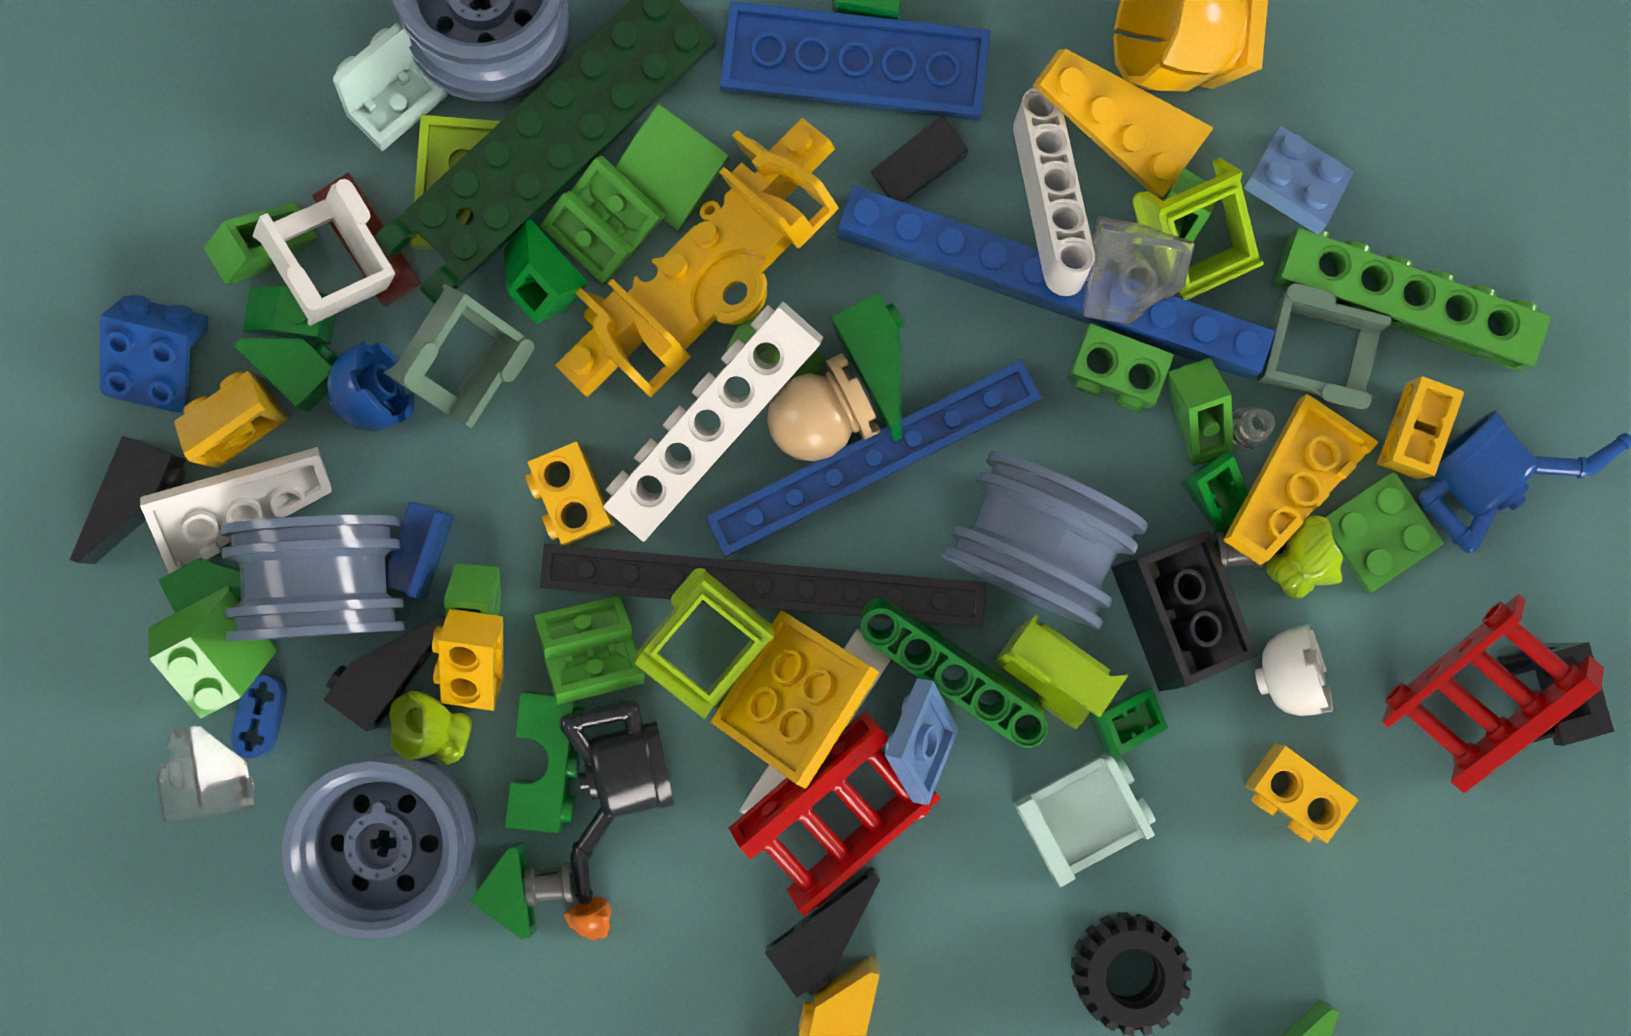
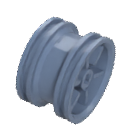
(489, 70)
(1045, 538)
(312, 576)
(324, 877)

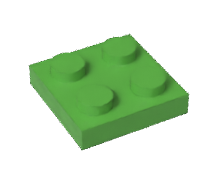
(1382, 532)

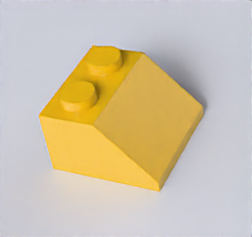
(228, 420)
(844, 1004)

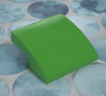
(672, 165)
(602, 219)
(588, 649)

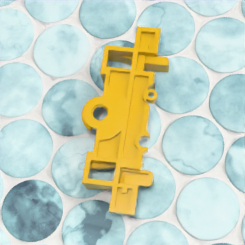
(692, 278)

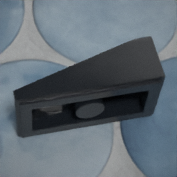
(920, 160)

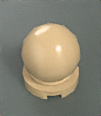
(818, 413)

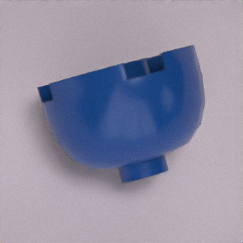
(362, 391)

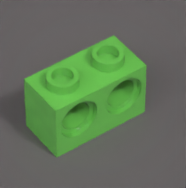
(1122, 355)

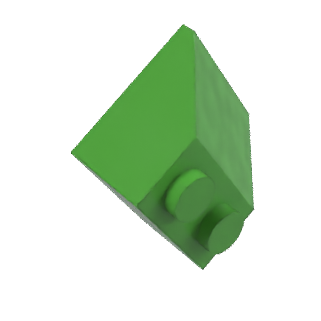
(197, 658)

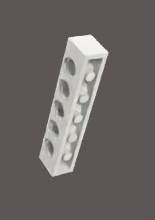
(644, 510)

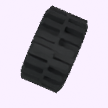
(1157, 999)

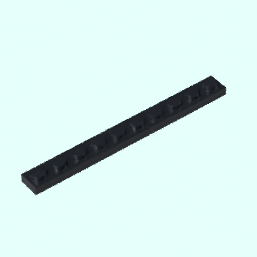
(762, 583)

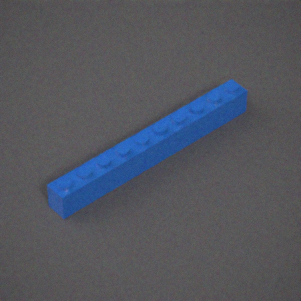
(1017, 273)

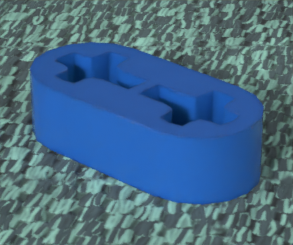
(269, 718)

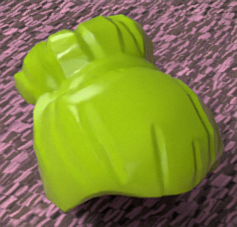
(1307, 559)
(426, 728)

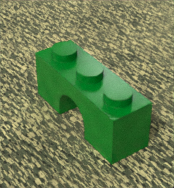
(544, 802)

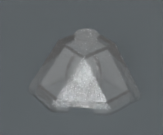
(1133, 269)
(202, 777)

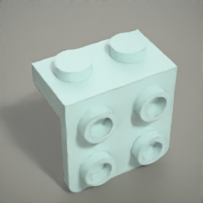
(384, 87)

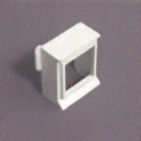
(350, 217)

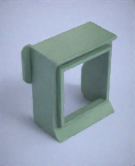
(1321, 306)
(499, 360)

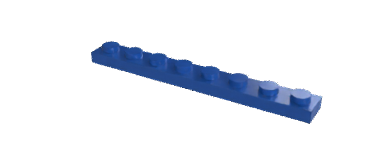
(873, 458)

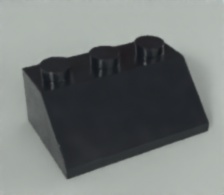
(1184, 612)

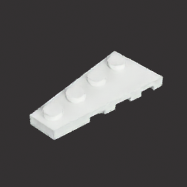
(190, 516)

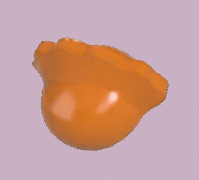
(590, 921)

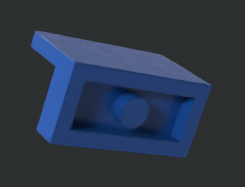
(421, 544)

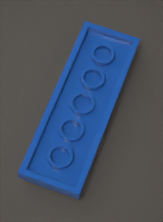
(855, 60)

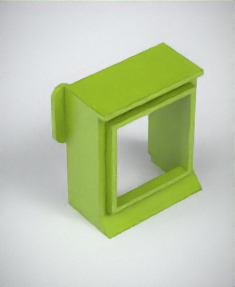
(1227, 264)
(687, 597)
(1058, 672)

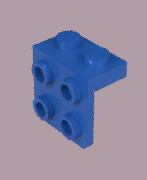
(148, 351)

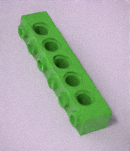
(1520, 320)

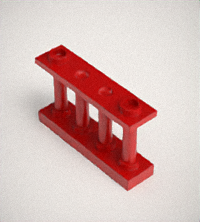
(1503, 736)
(789, 802)

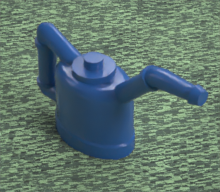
(1489, 471)

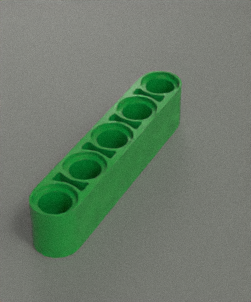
(962, 691)

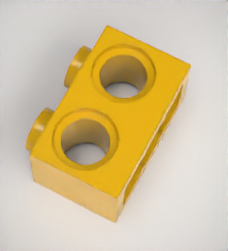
(1420, 428)
(580, 489)
(469, 659)
(1304, 786)

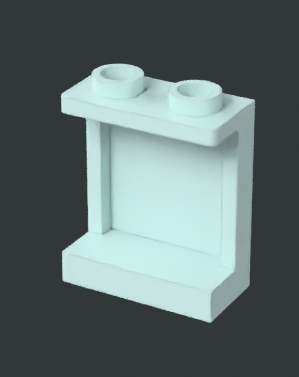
(1085, 816)

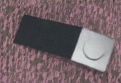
(116, 512)
(374, 681)
(816, 943)

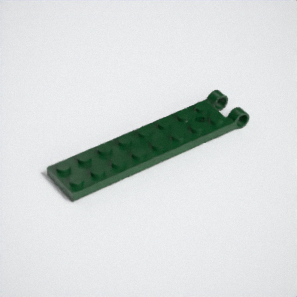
(550, 138)

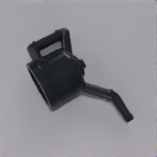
(621, 771)

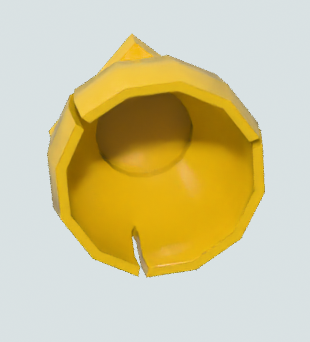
(1200, 46)

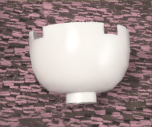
(1295, 673)

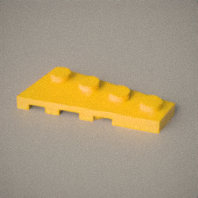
(1128, 123)
(1298, 475)

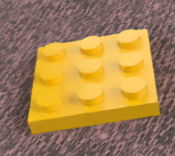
(794, 699)

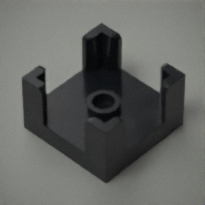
(1587, 720)

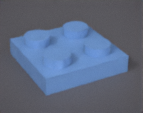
(1299, 180)
(921, 741)

